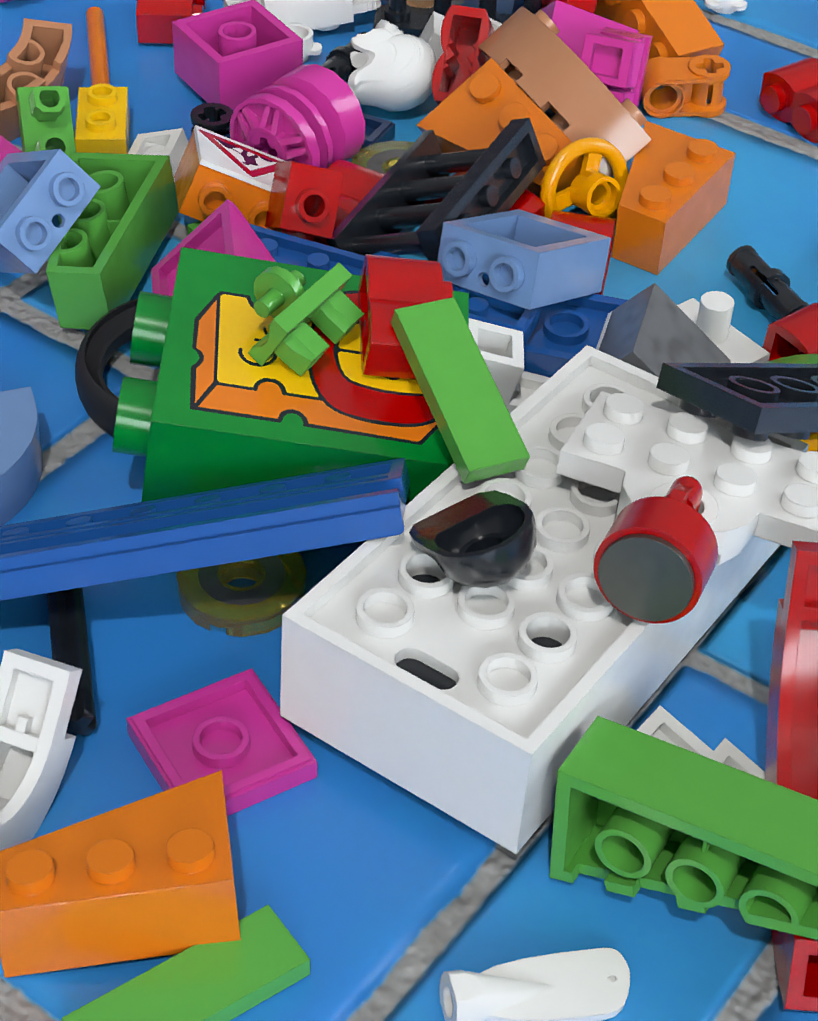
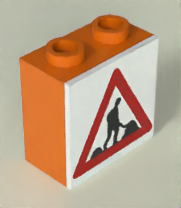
(223, 170)

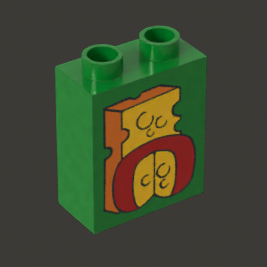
(233, 423)

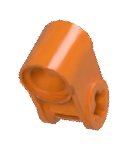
(686, 86)

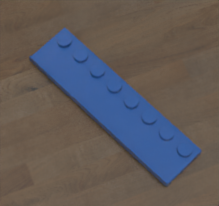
(203, 529)

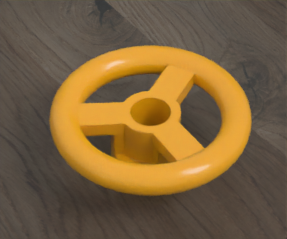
(590, 189)

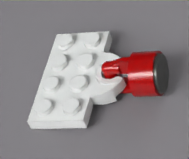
(684, 501)

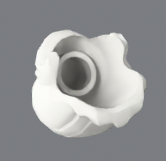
(392, 69)

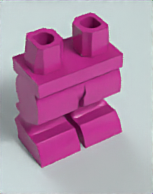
(618, 61)

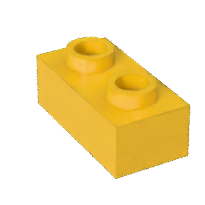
(102, 119)

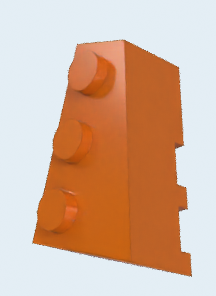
(676, 25)
(483, 108)
(669, 197)
(121, 884)

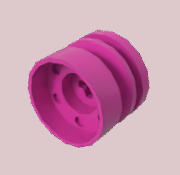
(302, 118)

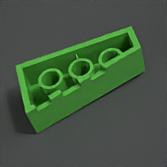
(113, 236)
(686, 829)

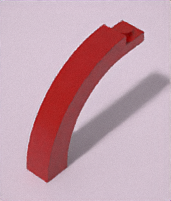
(794, 742)

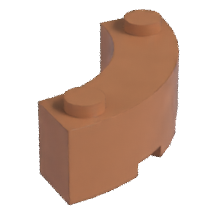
(34, 61)
(559, 80)

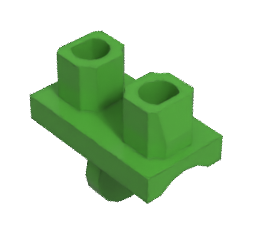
(45, 118)
(293, 309)

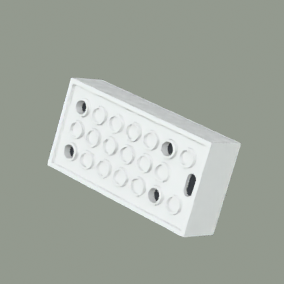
(493, 686)

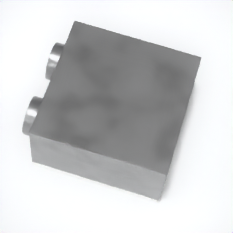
(655, 332)

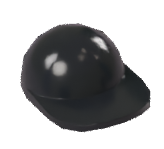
(479, 539)

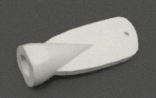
(540, 988)

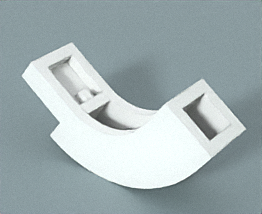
(33, 739)

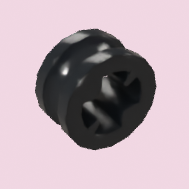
(212, 117)

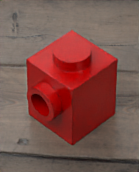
(304, 200)

